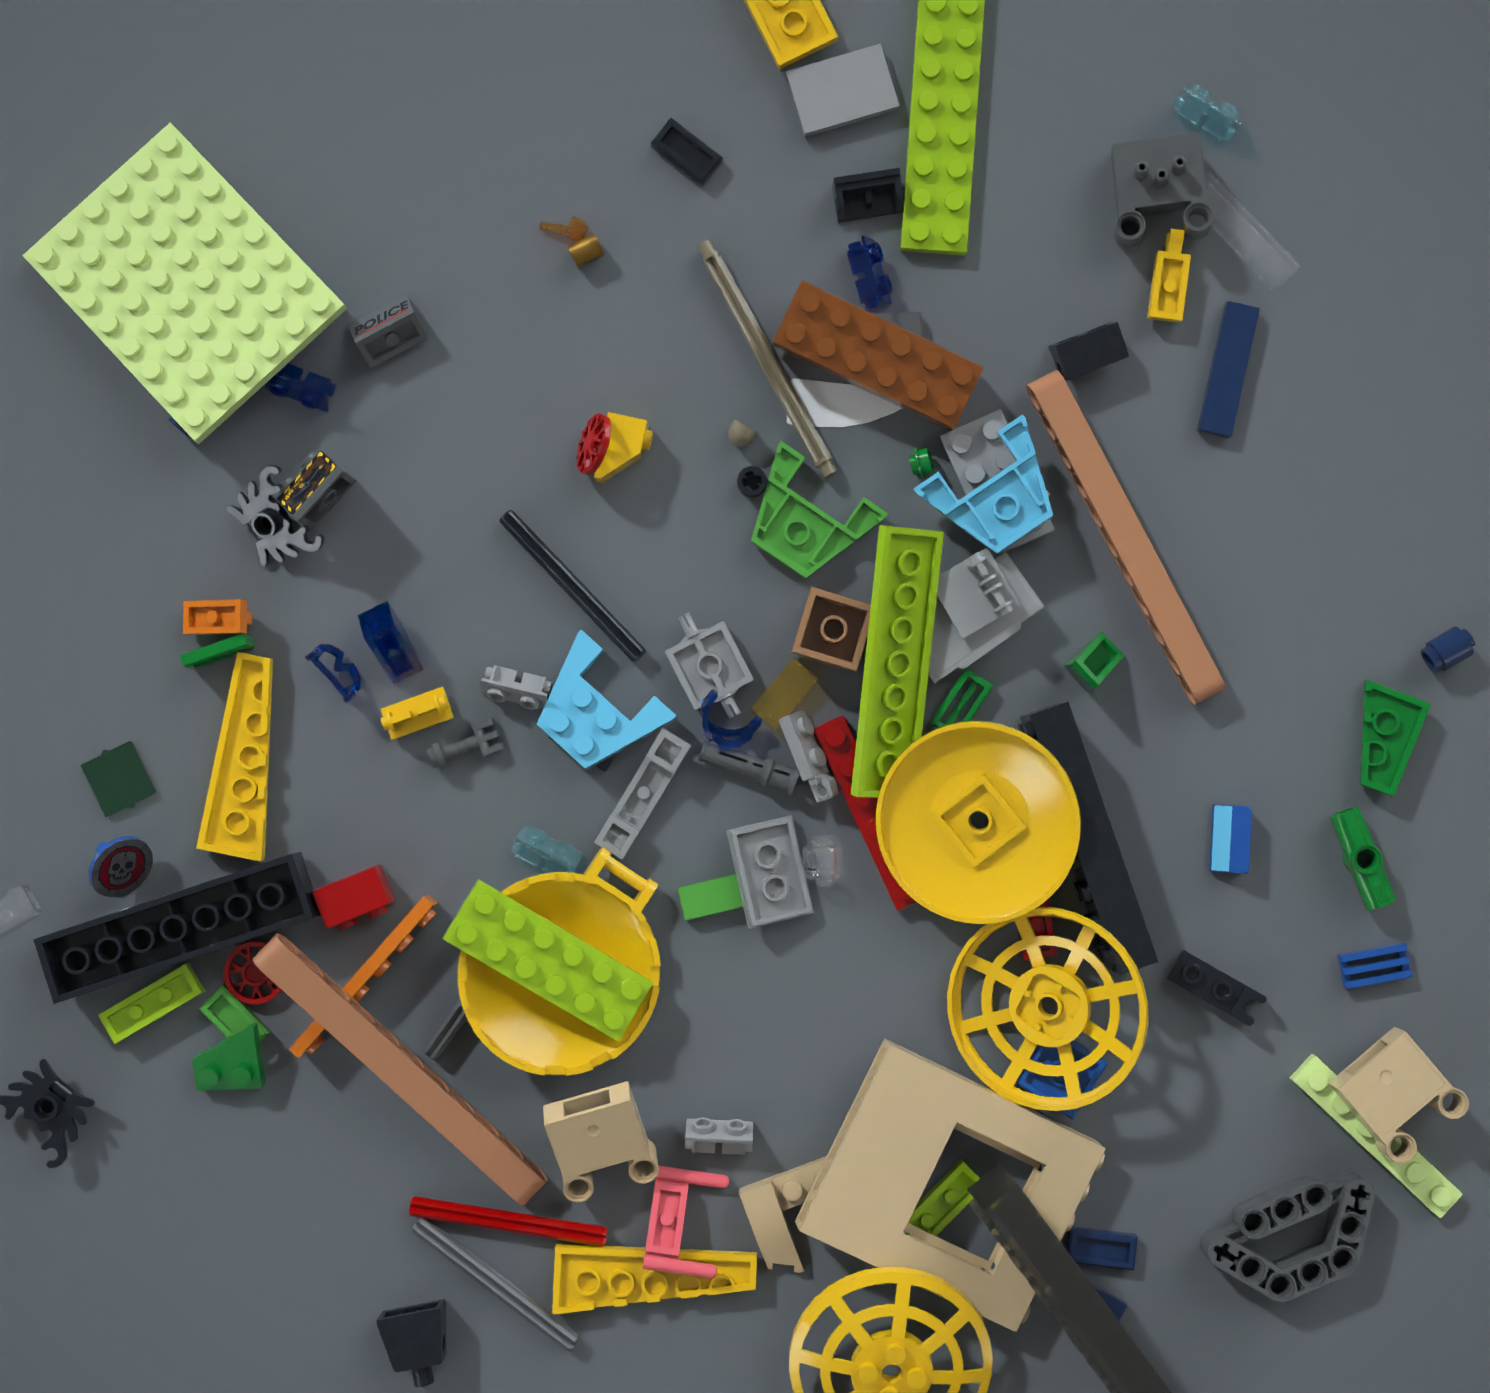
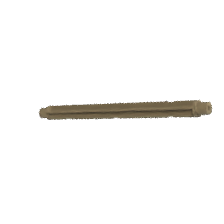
(767, 359)

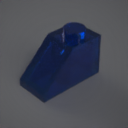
(389, 642)

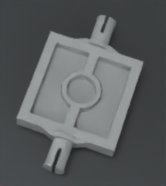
(709, 661)

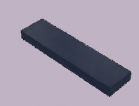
(1228, 369)

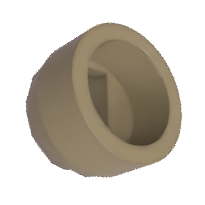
(741, 434)

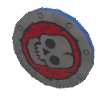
(120, 866)

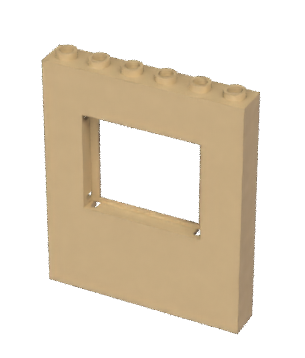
(888, 1157)

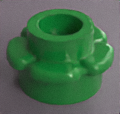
(921, 462)

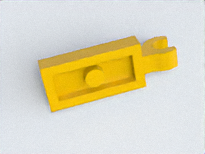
(1169, 280)

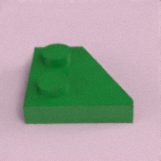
(231, 1063)

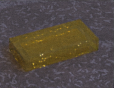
(784, 693)

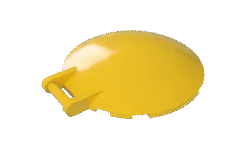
(530, 1029)

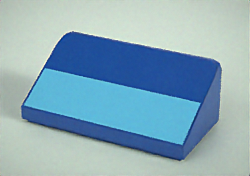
(1230, 838)

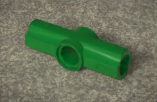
(1370, 878)

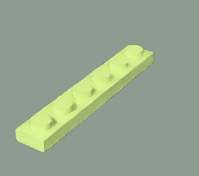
(1417, 1175)

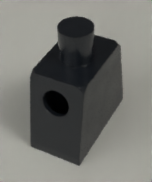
(415, 1338)

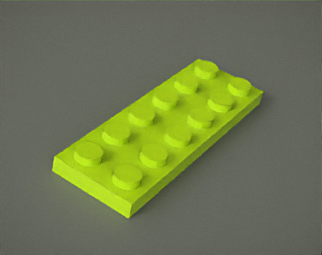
(547, 960)

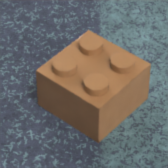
(832, 630)

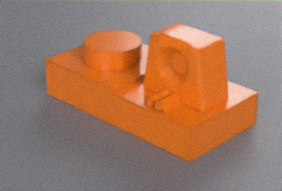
(216, 617)

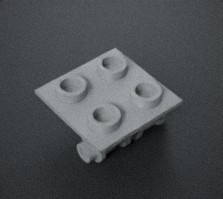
(975, 593)

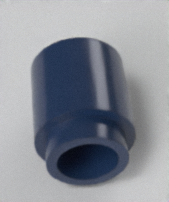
(1448, 649)

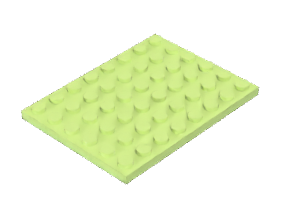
(184, 283)

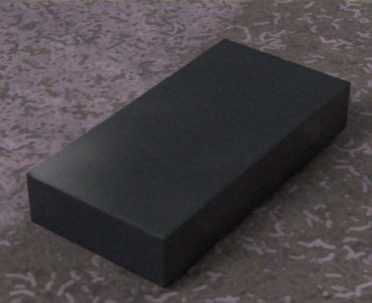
(686, 151)

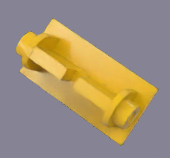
(416, 713)

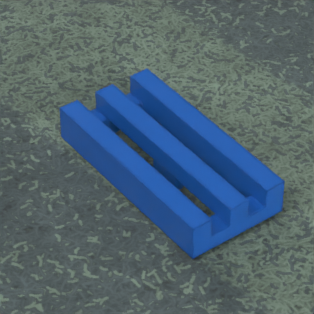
(1401, 961)

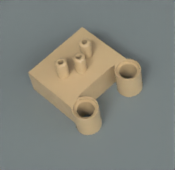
(1391, 1086)
(597, 1133)

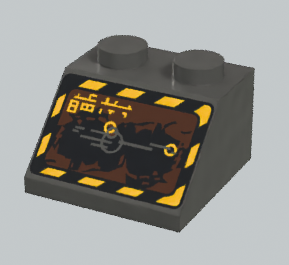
(315, 489)

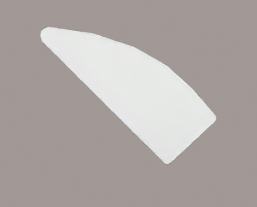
(840, 403)

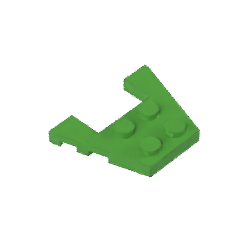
(798, 530)

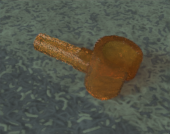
(575, 230)

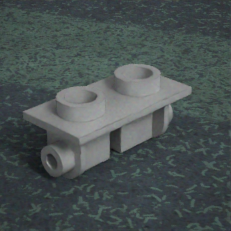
(501, 686)
(733, 1134)

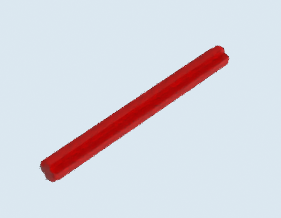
(508, 1221)

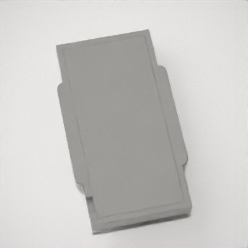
(952, 651)

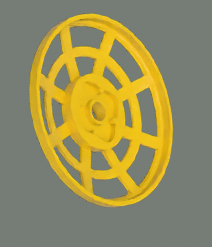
(1038, 1025)
(891, 1345)

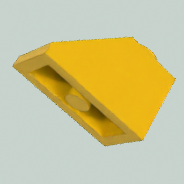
(626, 445)

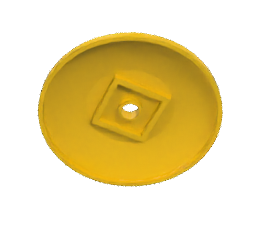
(970, 870)

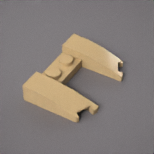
(765, 1205)

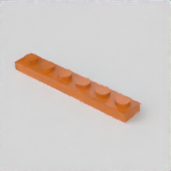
(375, 966)

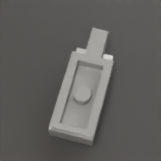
(808, 755)

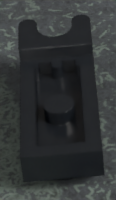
(1214, 986)

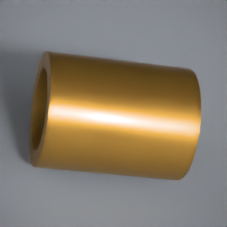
(585, 250)

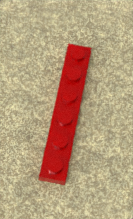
(839, 750)

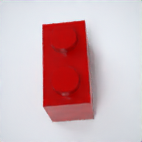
(353, 897)

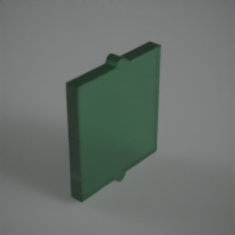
(118, 779)

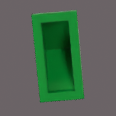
(1094, 662)

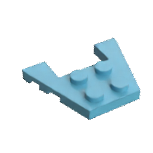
(1005, 504)
(587, 722)

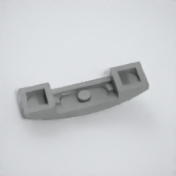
(642, 793)

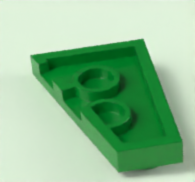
(1388, 735)

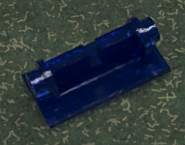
(868, 259)
(310, 392)

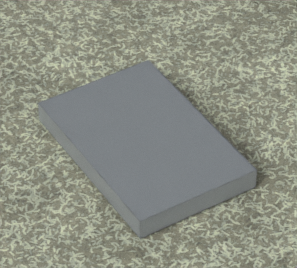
(842, 90)
(769, 871)

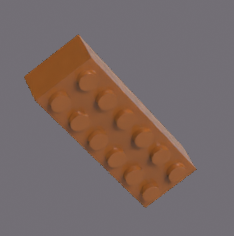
(877, 356)

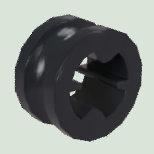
(746, 490)

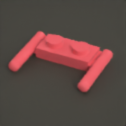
(668, 1218)

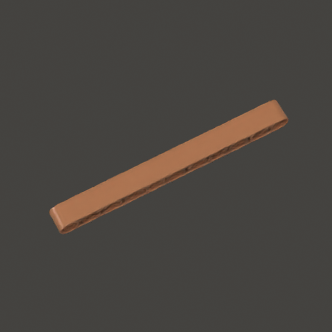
(1125, 537)
(400, 1069)

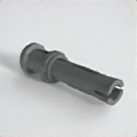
(765, 771)

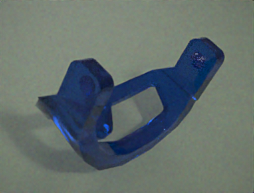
(348, 692)
(715, 733)

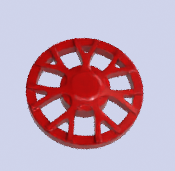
(593, 444)
(250, 974)

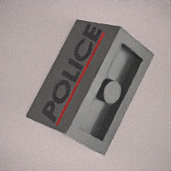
(387, 331)

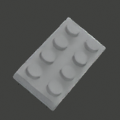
(978, 456)

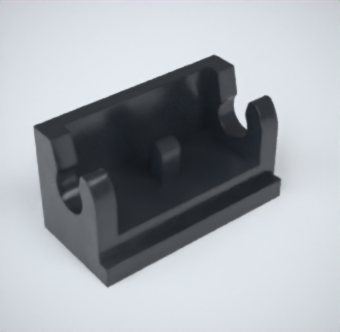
(868, 195)
(1089, 350)

